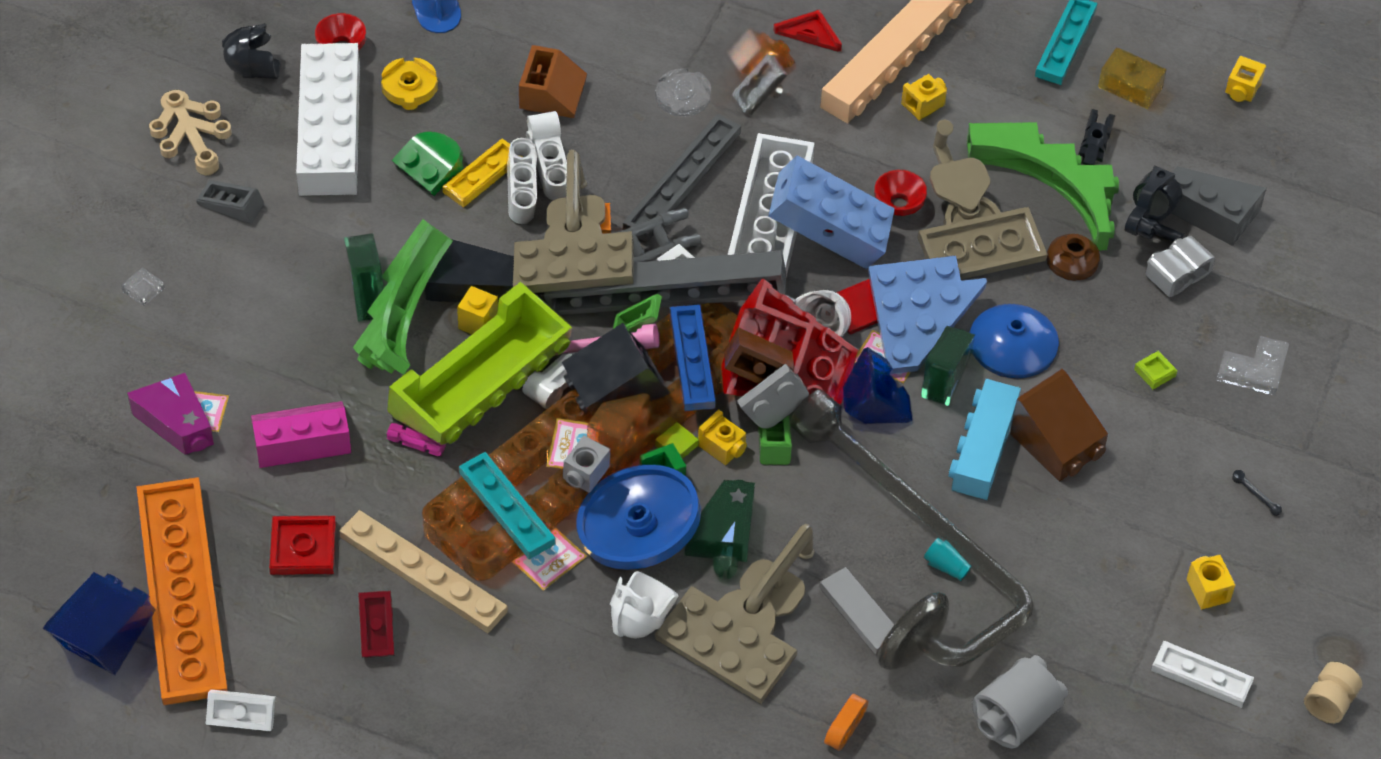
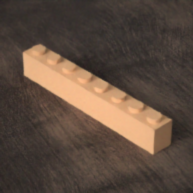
(886, 55)

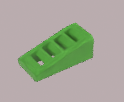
(640, 314)
(775, 444)

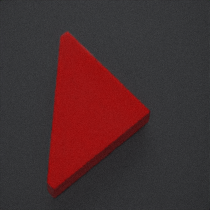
(810, 29)

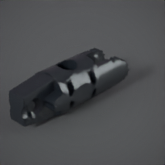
(1095, 138)

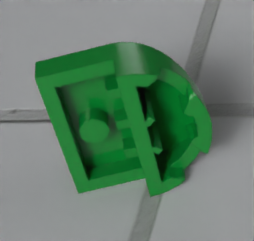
(430, 160)

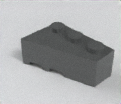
(1217, 203)

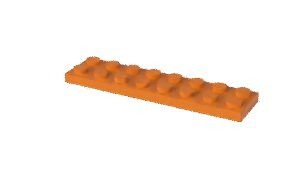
(181, 591)

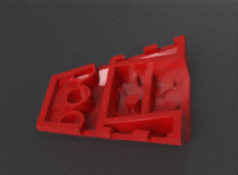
(818, 352)

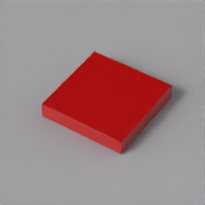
(302, 545)

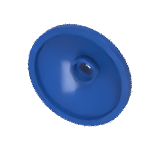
(1014, 351)

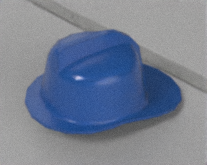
(437, 15)

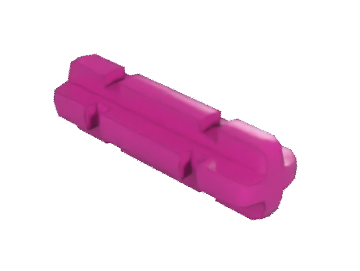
(414, 439)

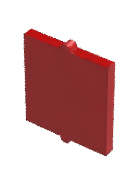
(861, 306)

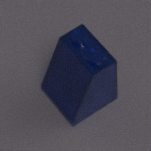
(101, 621)

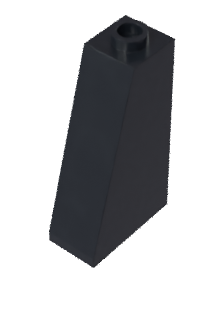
(469, 266)

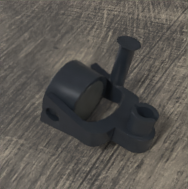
(1154, 201)

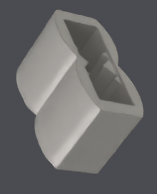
(1179, 265)

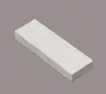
(1202, 674)

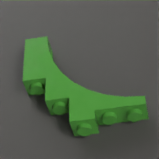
(1057, 165)
(407, 275)

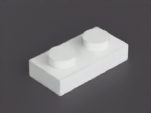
(240, 710)

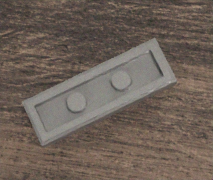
(857, 607)

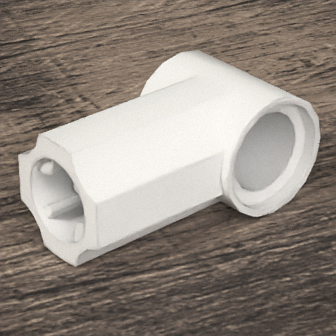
(547, 386)

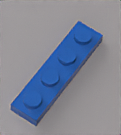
(692, 358)

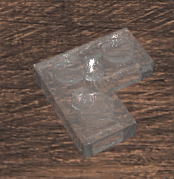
(1256, 373)

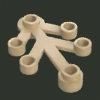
(176, 104)

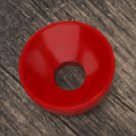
(341, 28)
(901, 185)

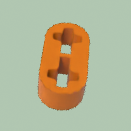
(846, 722)

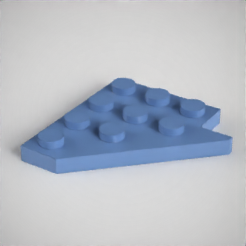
(916, 305)

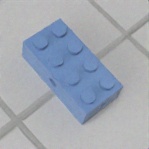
(831, 212)

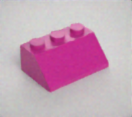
(301, 434)

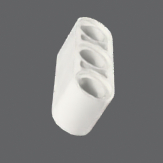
(521, 169)

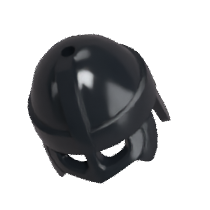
(242, 54)

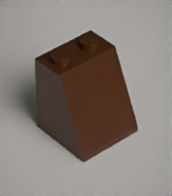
(1058, 426)

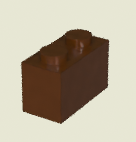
(754, 356)

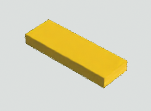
(479, 174)

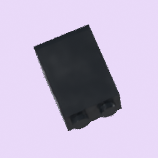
(612, 370)

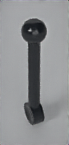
(1239, 477)

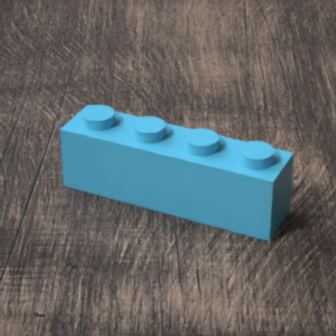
(985, 439)

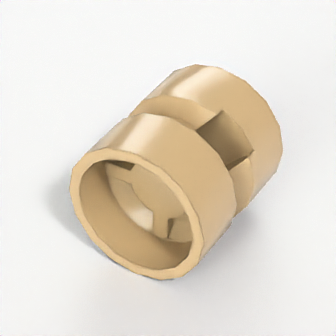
(1333, 692)

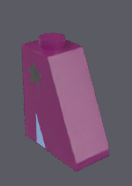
(173, 413)

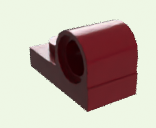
(376, 624)

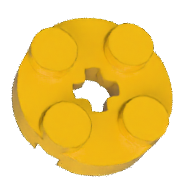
(409, 95)

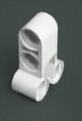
(545, 134)

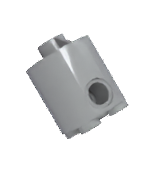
(1018, 702)

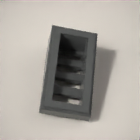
(245, 209)

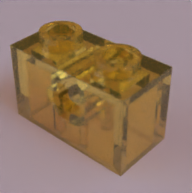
(1132, 78)

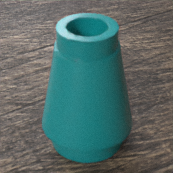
(947, 559)

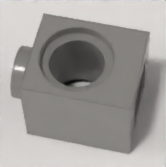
(586, 453)

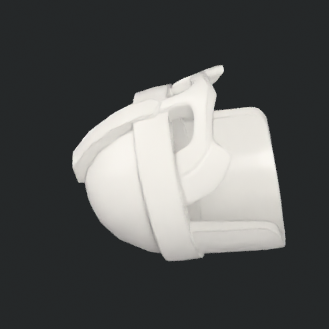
(819, 303)
(640, 606)

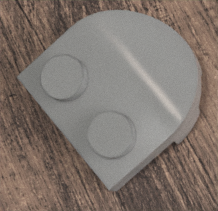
(774, 397)

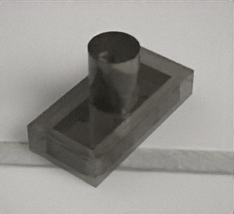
(760, 84)

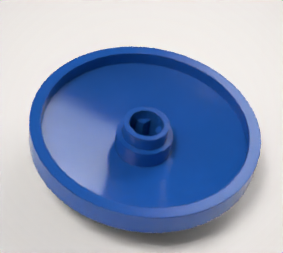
(638, 517)

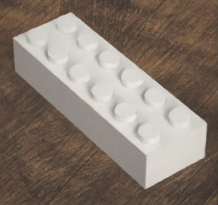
(328, 119)
(753, 227)

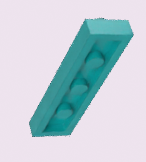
(1066, 40)
(507, 505)

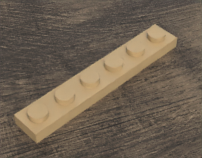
(423, 571)

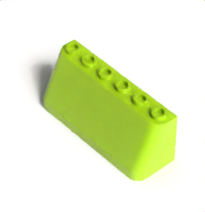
(481, 368)

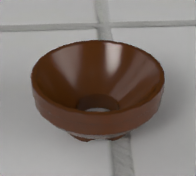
(1072, 264)

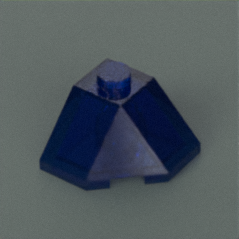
(873, 393)

